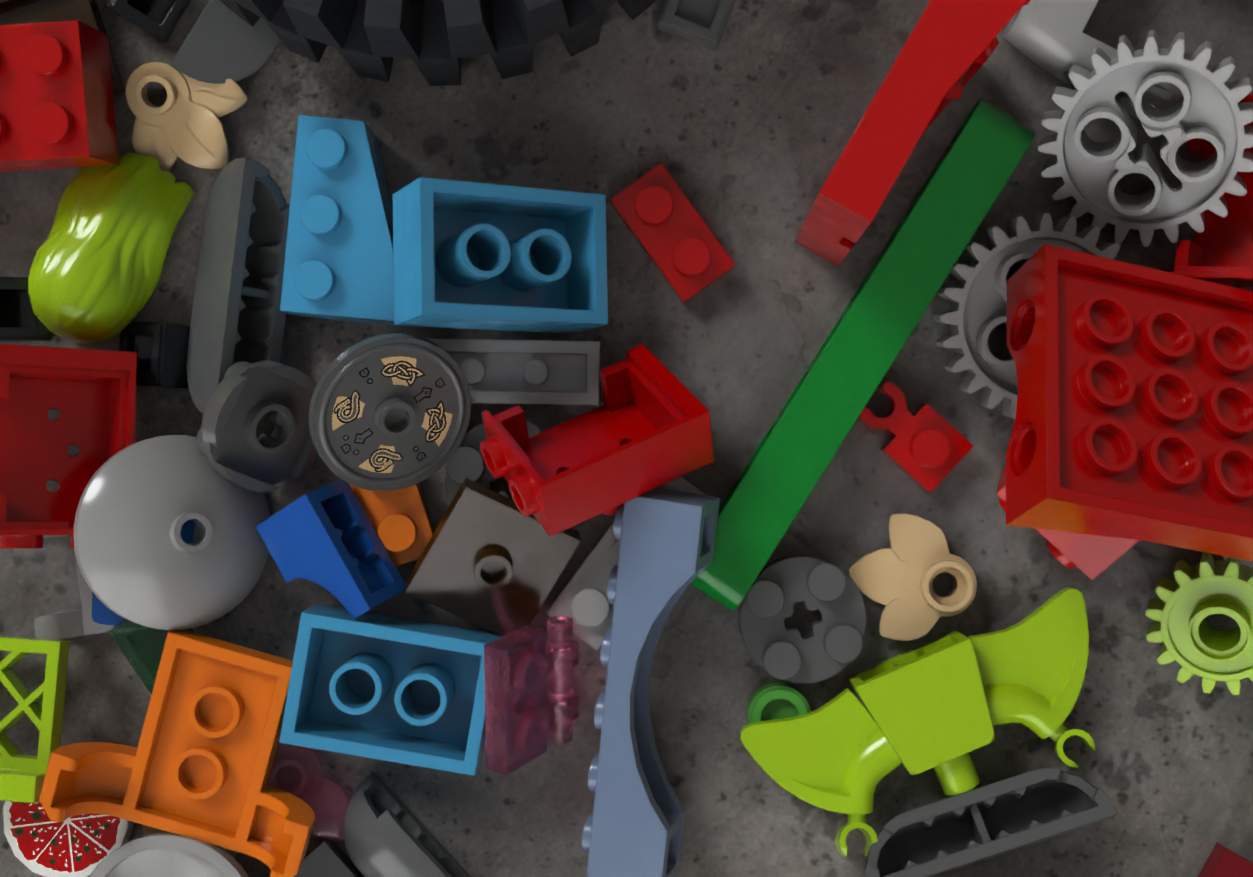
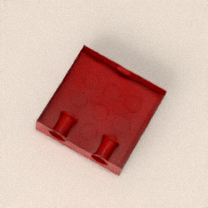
(930, 72)
(1131, 403)

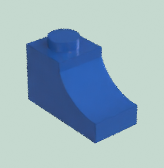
(334, 545)

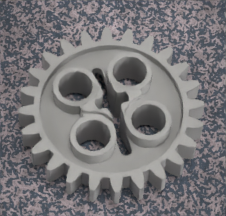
(1205, 111)
(981, 300)

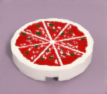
(63, 847)

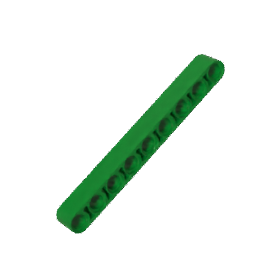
(861, 348)

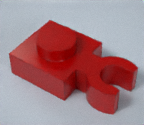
(920, 442)

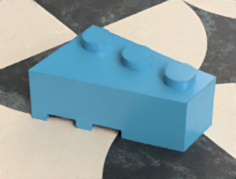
(339, 226)

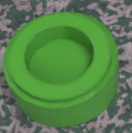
(776, 702)

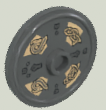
(389, 411)

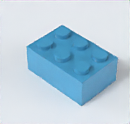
(499, 257)
(388, 689)

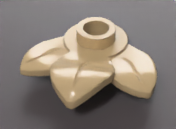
(187, 121)
(905, 575)

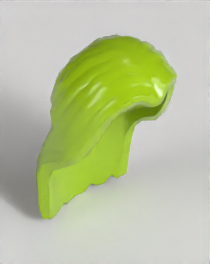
(106, 248)

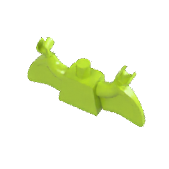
(931, 712)

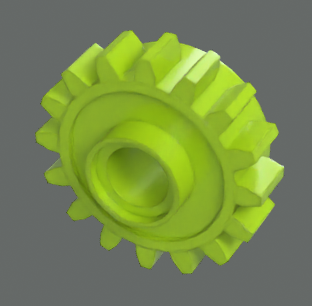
(1188, 639)

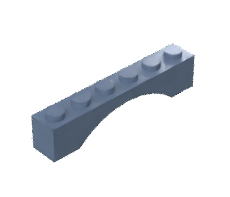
(636, 813)

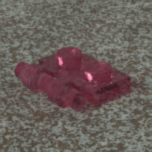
(516, 701)

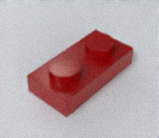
(672, 233)

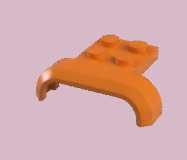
(198, 757)

